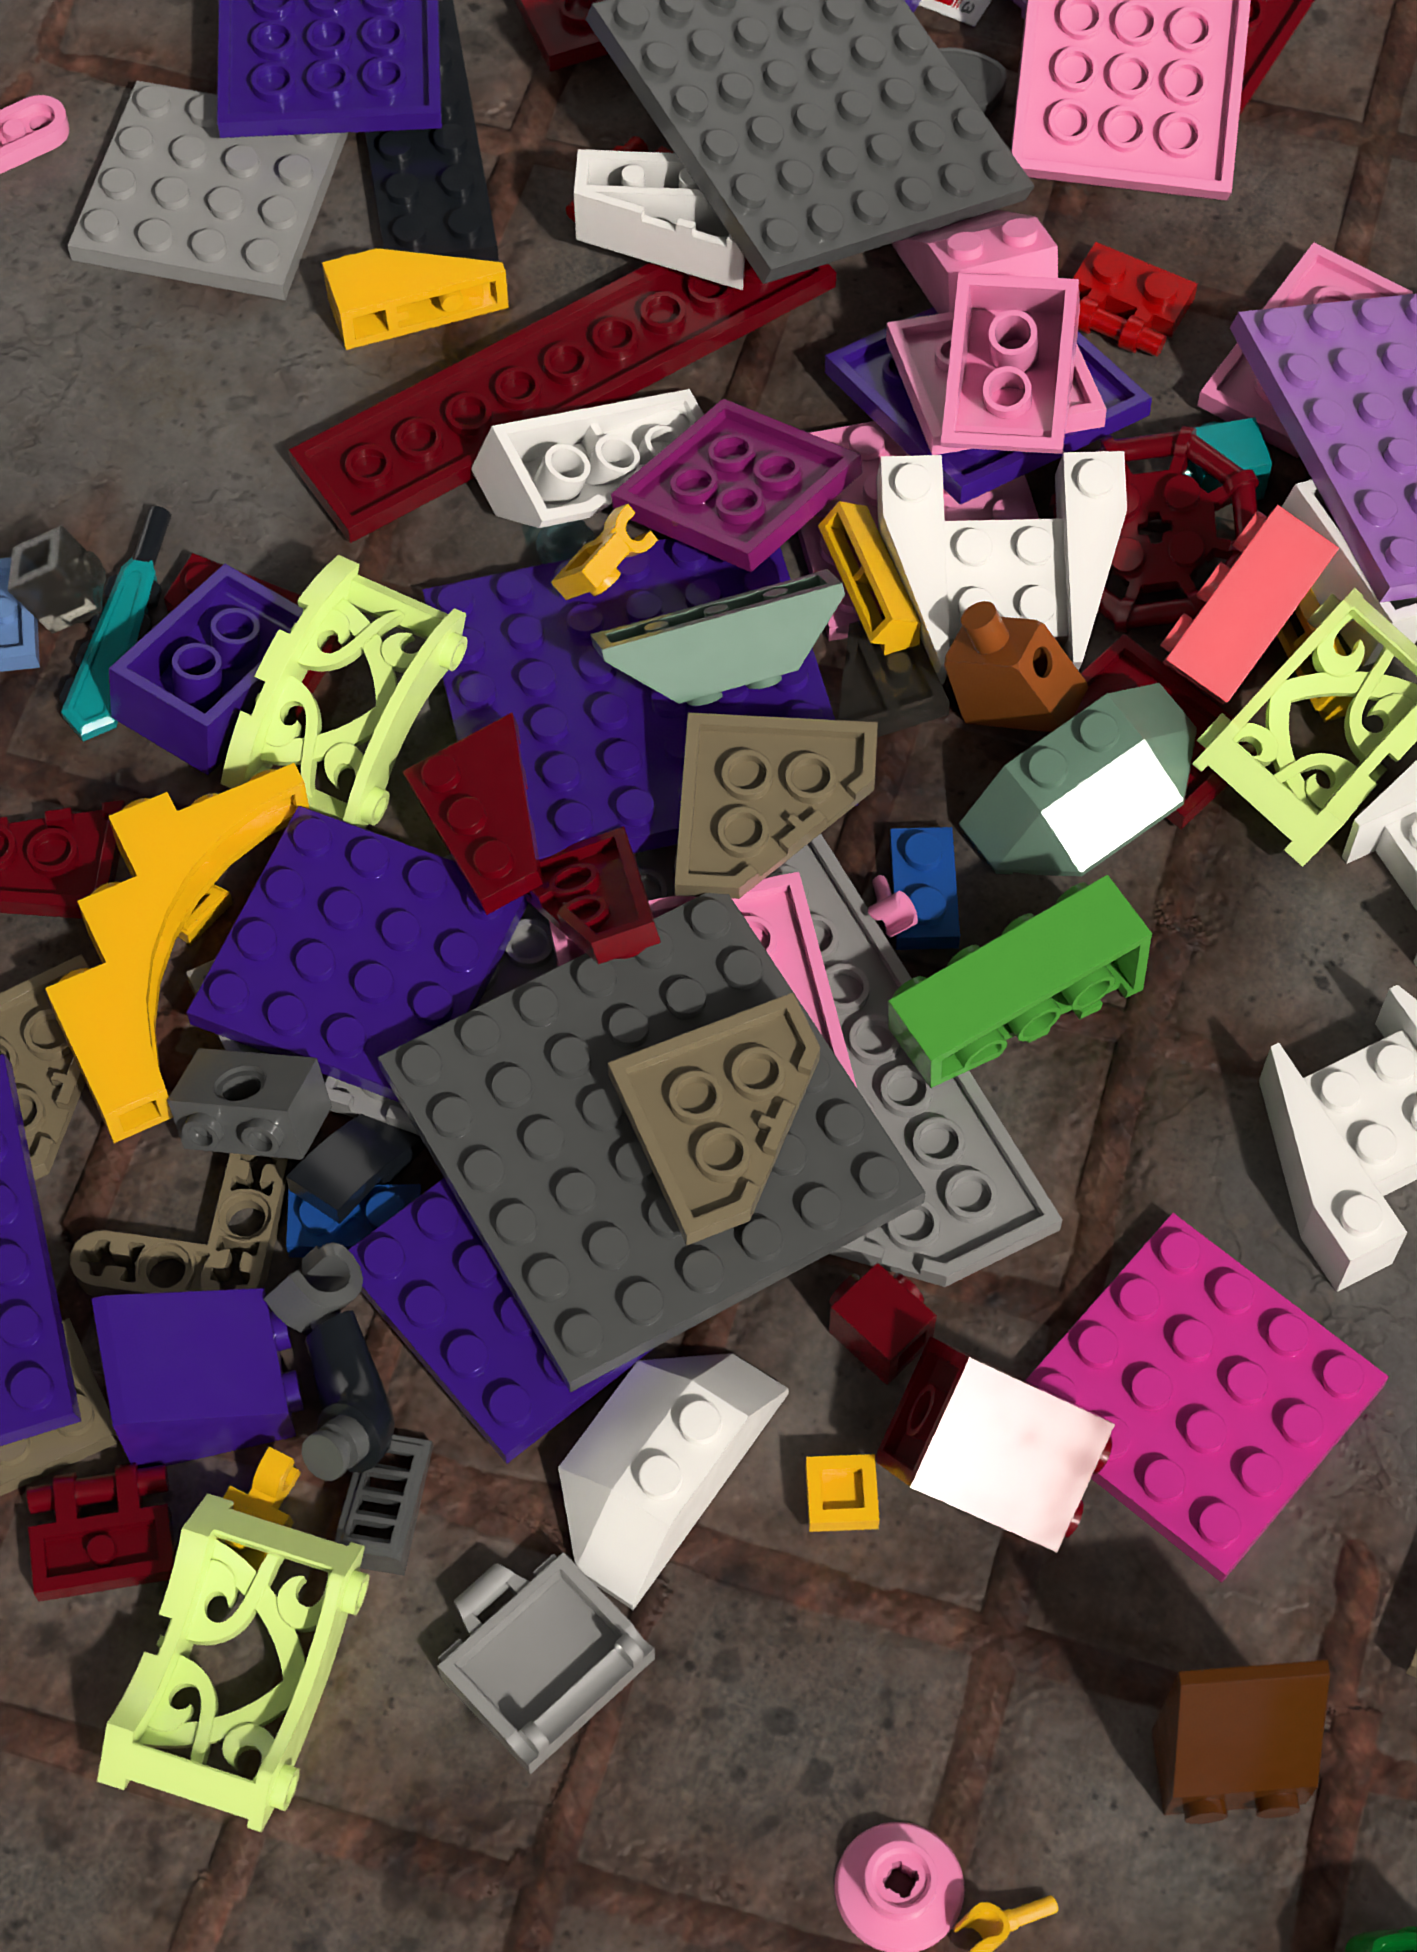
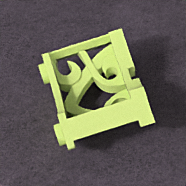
(330, 609)
(1300, 807)
(201, 1572)

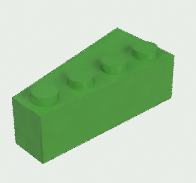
(1022, 981)

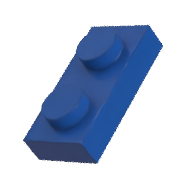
(925, 871)
(312, 1228)

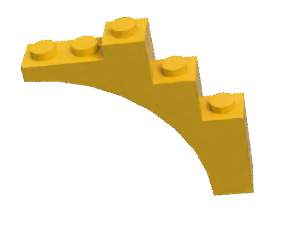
(134, 924)

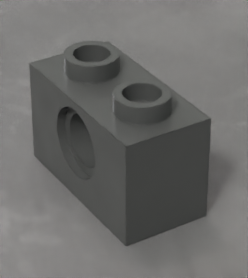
(250, 1103)

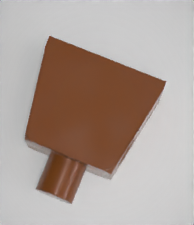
(1011, 672)

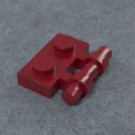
(104, 1549)

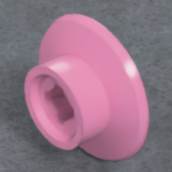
(880, 1914)

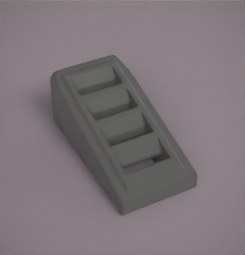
(384, 1554)

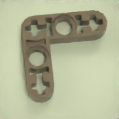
(202, 1262)

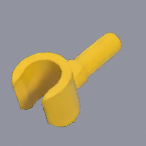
(996, 1924)

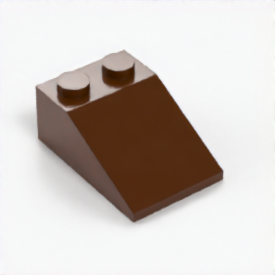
(1241, 1740)

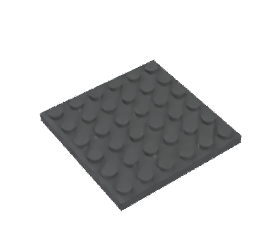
(811, 121)
(557, 1179)

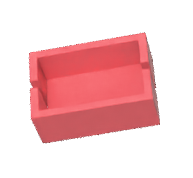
(1247, 603)

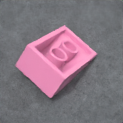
(983, 244)
(1011, 363)

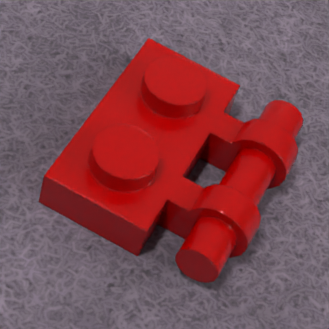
(1134, 290)

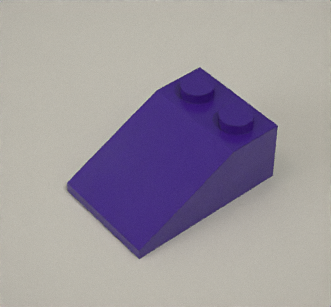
(199, 667)

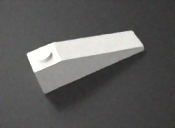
(573, 460)

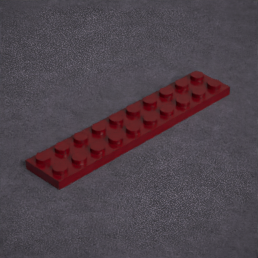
(566, 362)

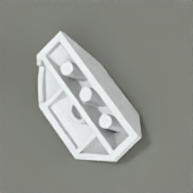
(658, 1463)

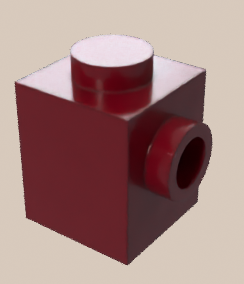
(881, 1320)

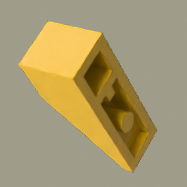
(404, 292)

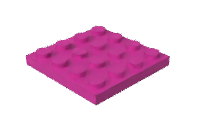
(1212, 1393)

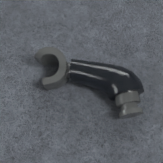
(355, 1408)

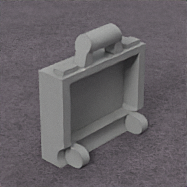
(542, 1657)

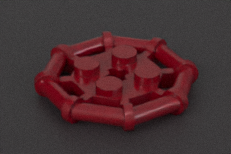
(1189, 510)

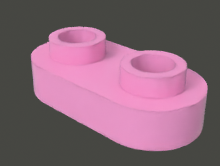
(31, 129)

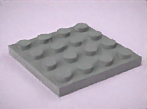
(200, 204)

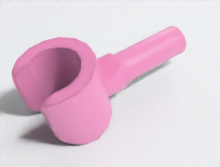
(894, 909)

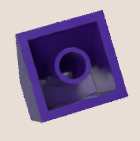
(195, 1373)

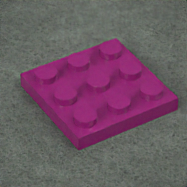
(738, 484)

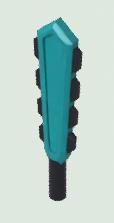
(115, 631)

